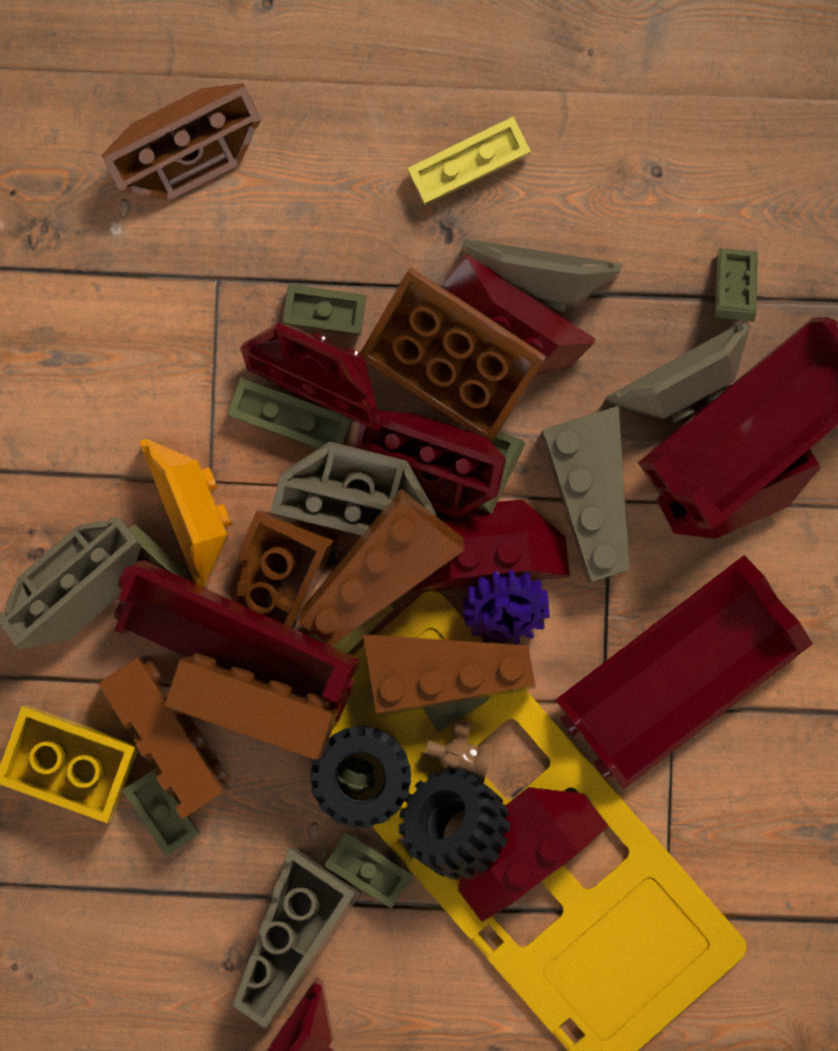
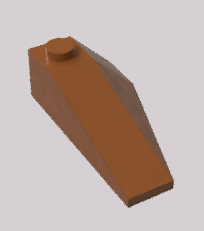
(282, 565)

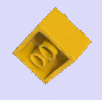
(67, 763)

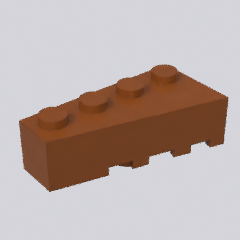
(385, 563)
(435, 672)
(251, 705)
(164, 736)

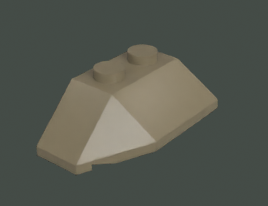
(549, 277)
(685, 380)
(344, 487)
(69, 584)

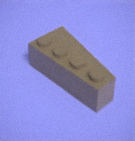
(591, 485)
(297, 927)

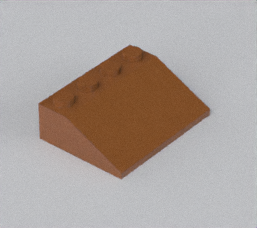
(451, 355)

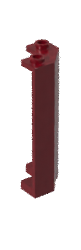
(751, 428)
(205, 623)
(683, 672)

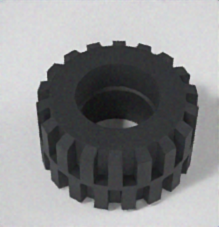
(361, 812)
(475, 839)

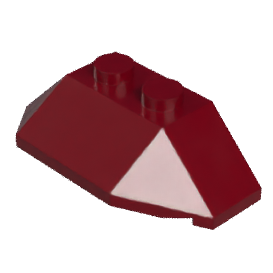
(519, 314)
(314, 370)
(450, 463)
(769, 500)
(501, 541)
(543, 835)
(308, 1024)

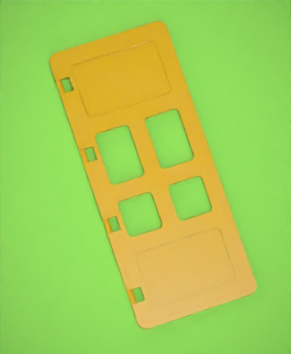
(620, 951)

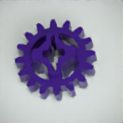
(506, 607)

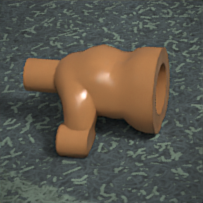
(460, 754)

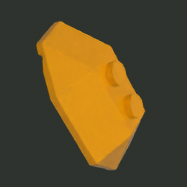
(190, 508)

